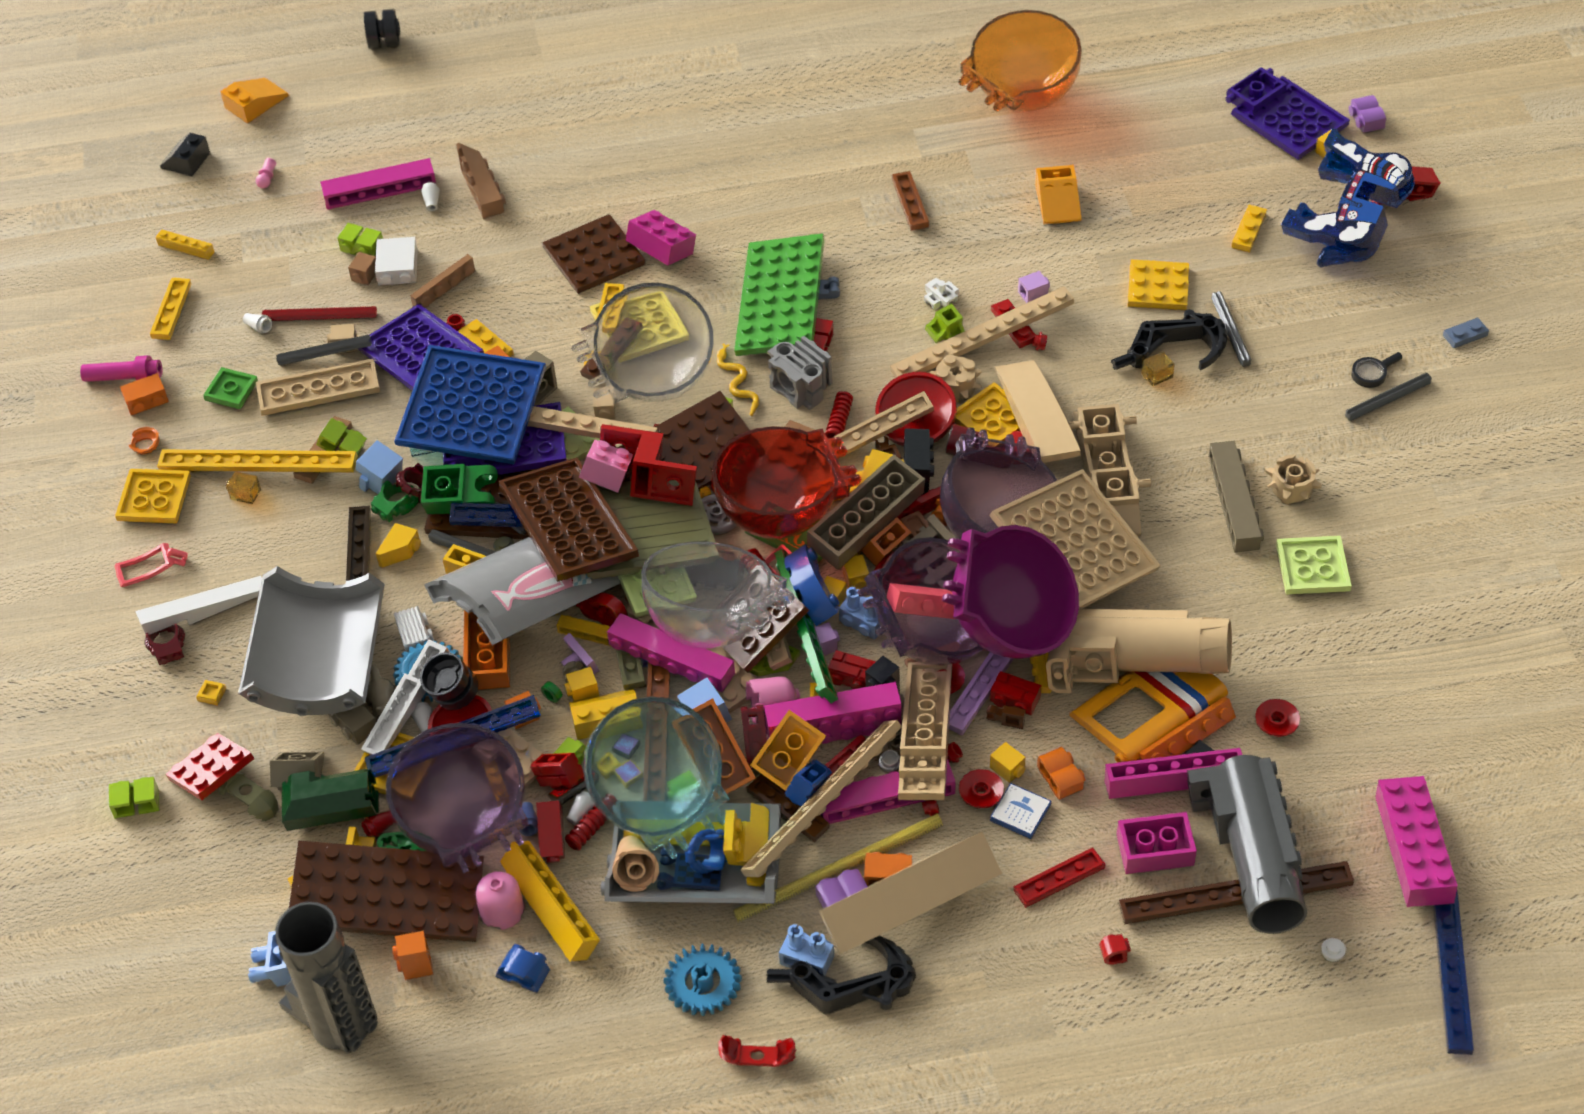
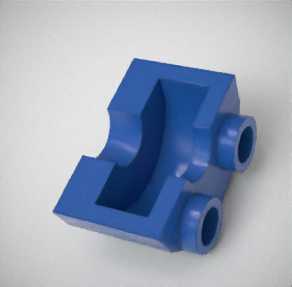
(524, 968)

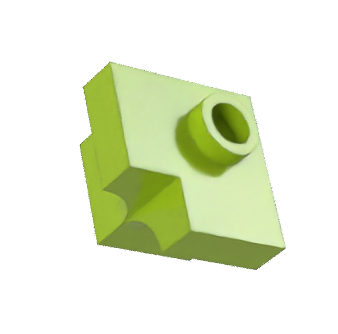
(945, 324)

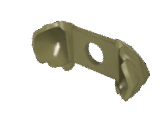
(260, 801)

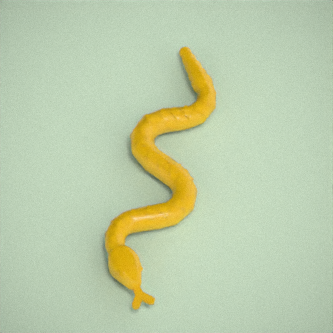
(721, 355)

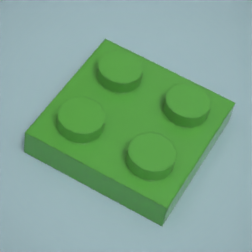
(230, 388)

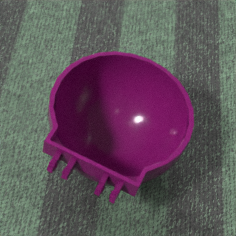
(1012, 591)

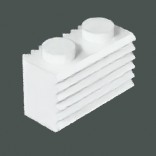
(412, 627)

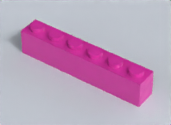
(377, 183)
(661, 650)
(1159, 774)
(873, 796)

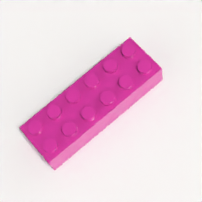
(851, 715)
(1416, 841)

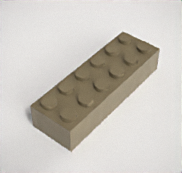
(865, 512)

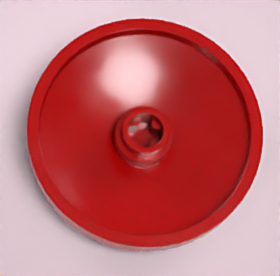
(939, 393)

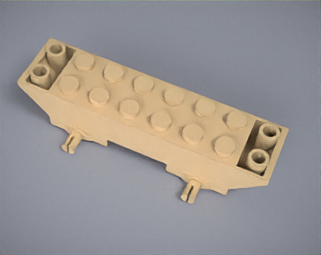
(1107, 460)

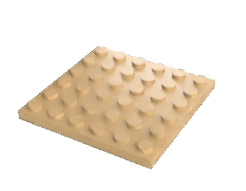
(1088, 533)

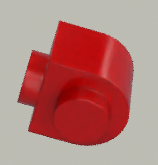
(1114, 949)

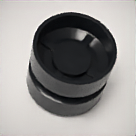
(386, 28)
(449, 681)

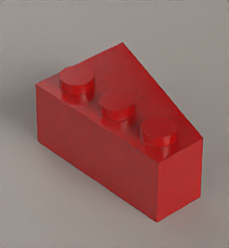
(1425, 184)

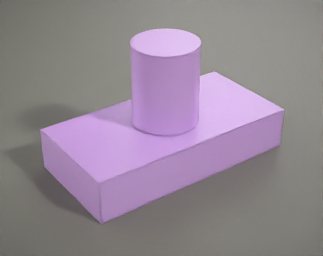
(578, 654)

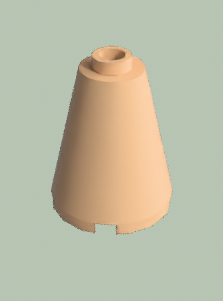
(634, 865)

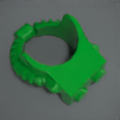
(385, 508)

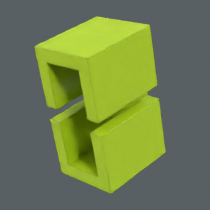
(352, 243)
(335, 432)
(125, 795)

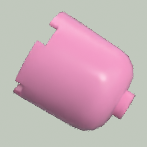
(770, 691)
(499, 900)

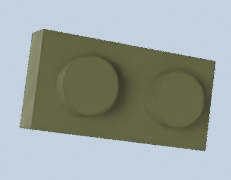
(630, 670)

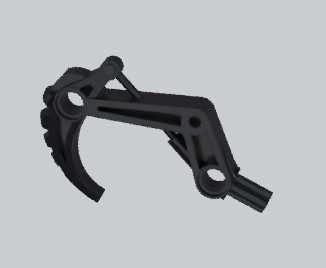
(1191, 327)
(832, 996)

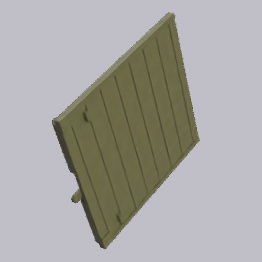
(653, 526)

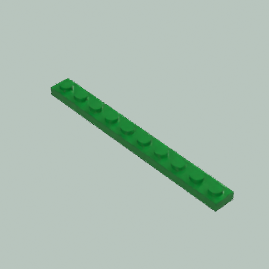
(811, 644)

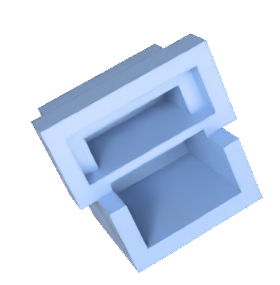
(378, 466)
(700, 694)

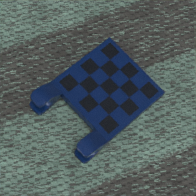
(685, 875)

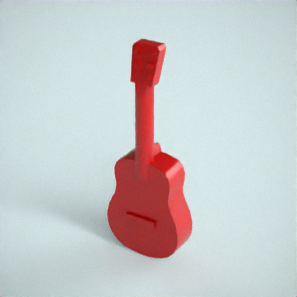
(602, 608)

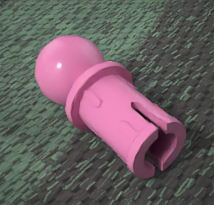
(266, 173)

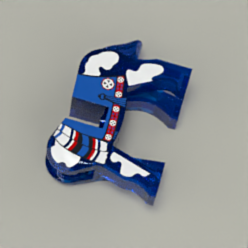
(1358, 224)

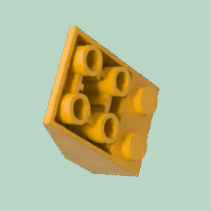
(1058, 194)

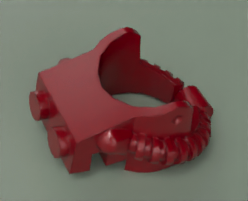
(411, 475)
(167, 651)

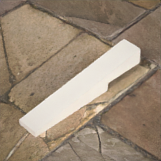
(198, 606)
(401, 703)

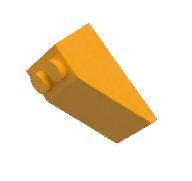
(251, 97)
(788, 750)

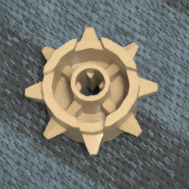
(959, 375)
(1293, 479)

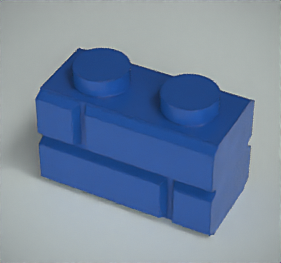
(807, 782)

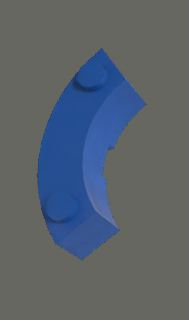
(809, 582)

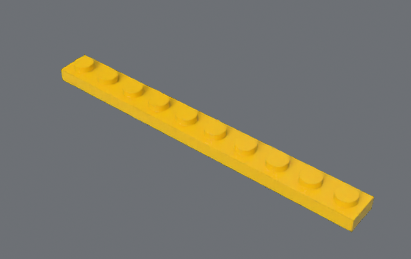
(258, 460)

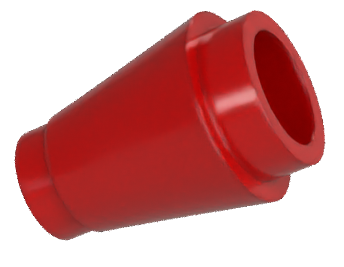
(375, 825)

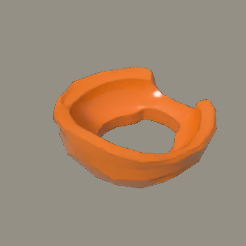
(142, 434)

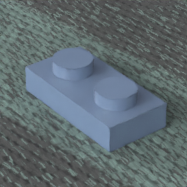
(1465, 332)

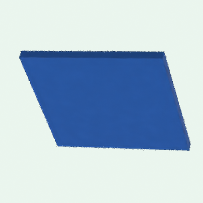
(470, 404)

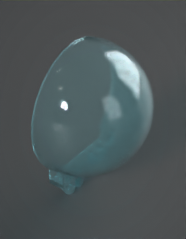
(655, 770)

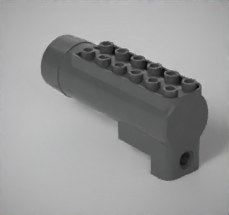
(1253, 820)
(326, 978)

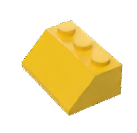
(589, 711)

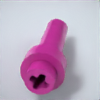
(139, 368)

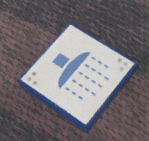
(1020, 811)

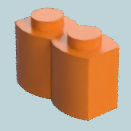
(1060, 772)

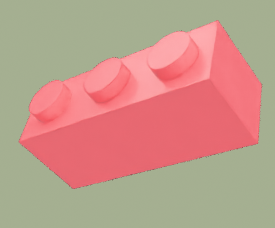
(919, 601)

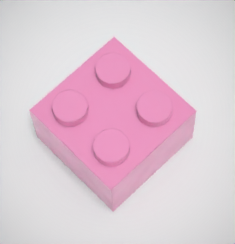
(606, 465)

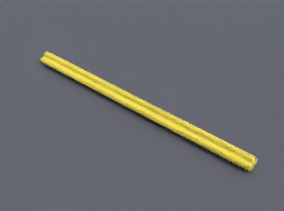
(842, 864)

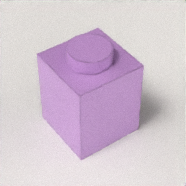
(1033, 286)
(827, 637)

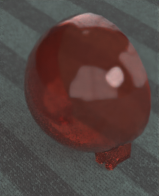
(780, 479)

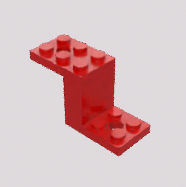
(649, 473)

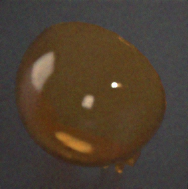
(1023, 60)

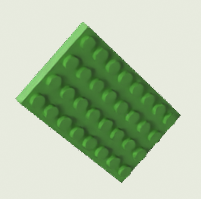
(779, 293)

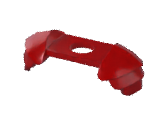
(737, 1054)

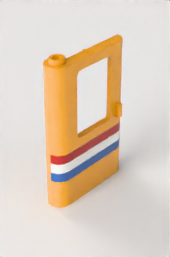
(1178, 692)

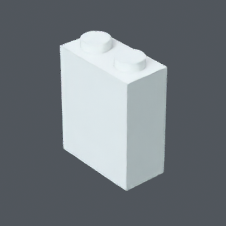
(396, 261)

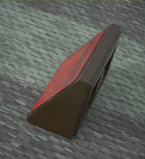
(564, 794)

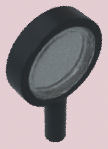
(1371, 371)

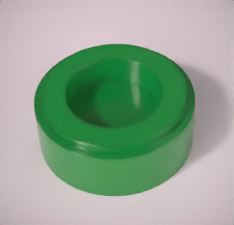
(551, 692)

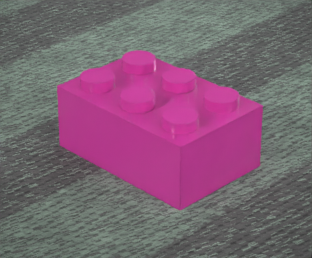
(660, 237)
(1156, 843)

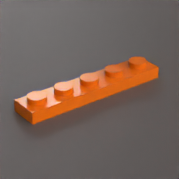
(1191, 731)

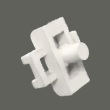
(942, 289)

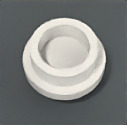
(889, 761)
(1333, 949)

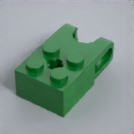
(455, 485)

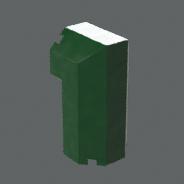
(328, 799)

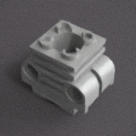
(800, 372)

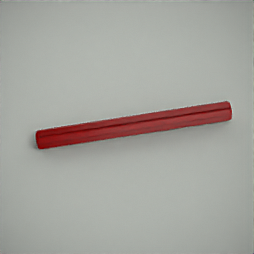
(321, 313)

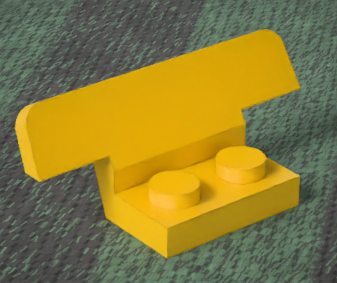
(746, 838)

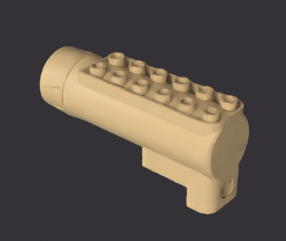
(1138, 641)

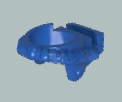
(717, 857)

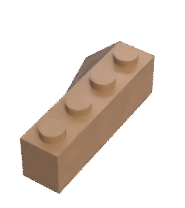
(480, 181)

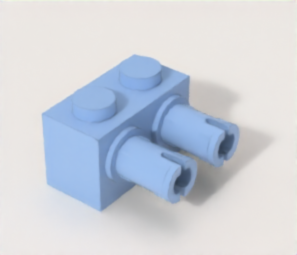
(856, 616)
(802, 947)
(274, 966)

